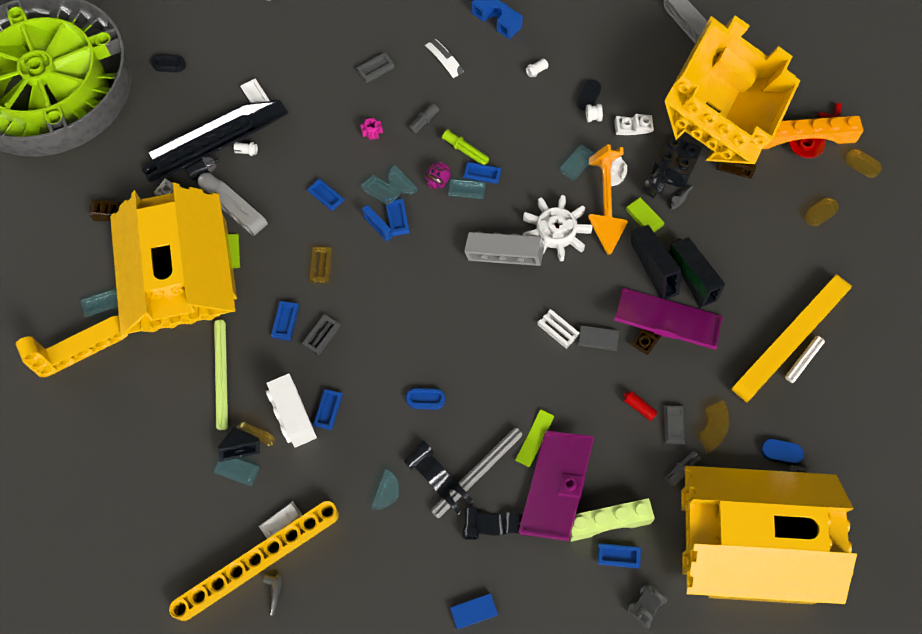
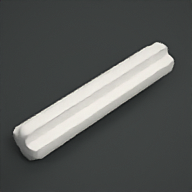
(804, 359)

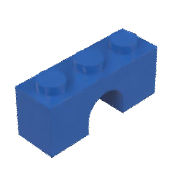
(508, 20)

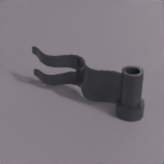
(435, 474)
(489, 524)

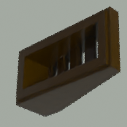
(739, 169)
(101, 205)

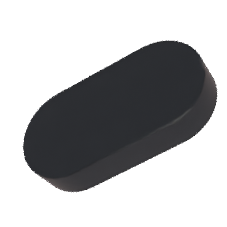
(168, 63)
(589, 94)

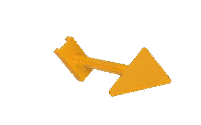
(606, 227)

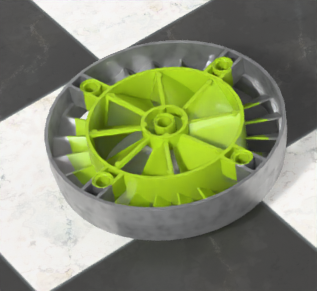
(48, 49)

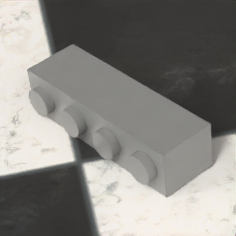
(504, 248)

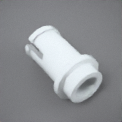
(533, 69)
(246, 148)

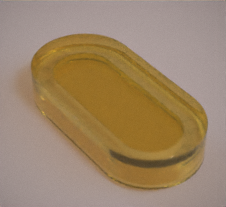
(863, 163)
(821, 211)
(263, 436)

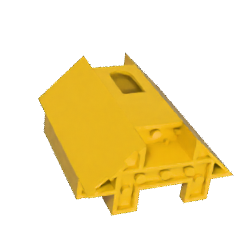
(738, 82)
(200, 255)
(734, 541)

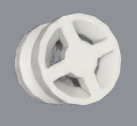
(594, 113)

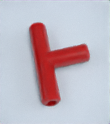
(837, 111)

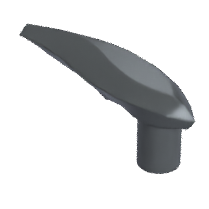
(680, 197)
(276, 583)

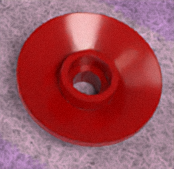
(813, 147)

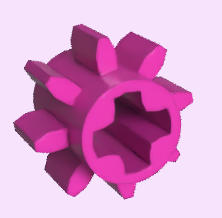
(371, 128)

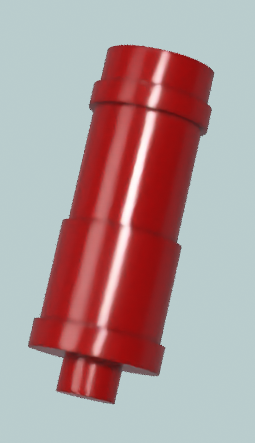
(641, 406)

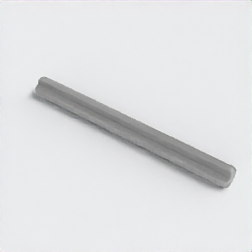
(480, 469)

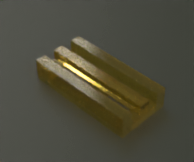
(320, 279)

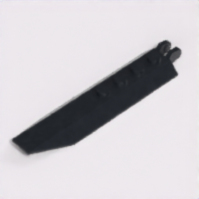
(211, 137)

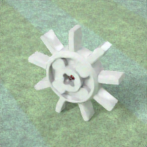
(558, 226)

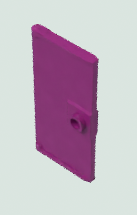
(669, 318)
(556, 485)

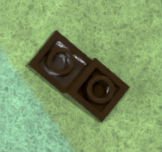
(646, 341)

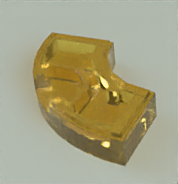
(716, 426)

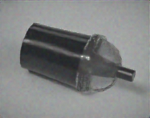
(205, 165)

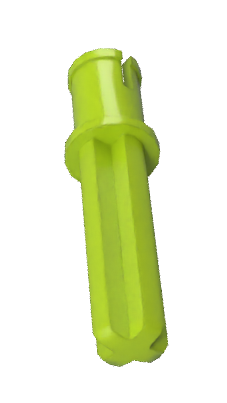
(465, 147)

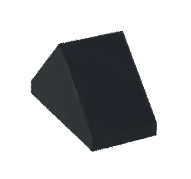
(238, 445)

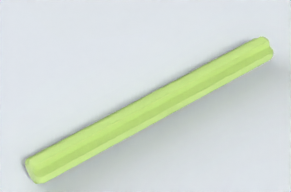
(221, 375)

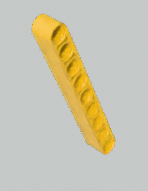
(791, 338)
(245, 562)

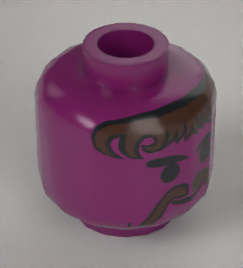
(437, 175)

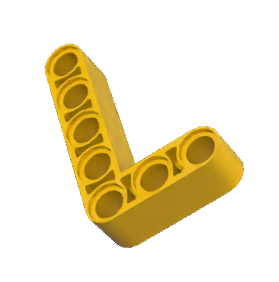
(71, 350)

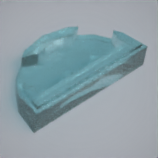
(401, 182)
(387, 491)

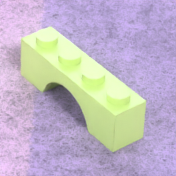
(619, 516)

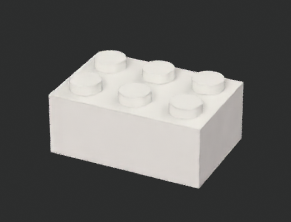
(290, 411)

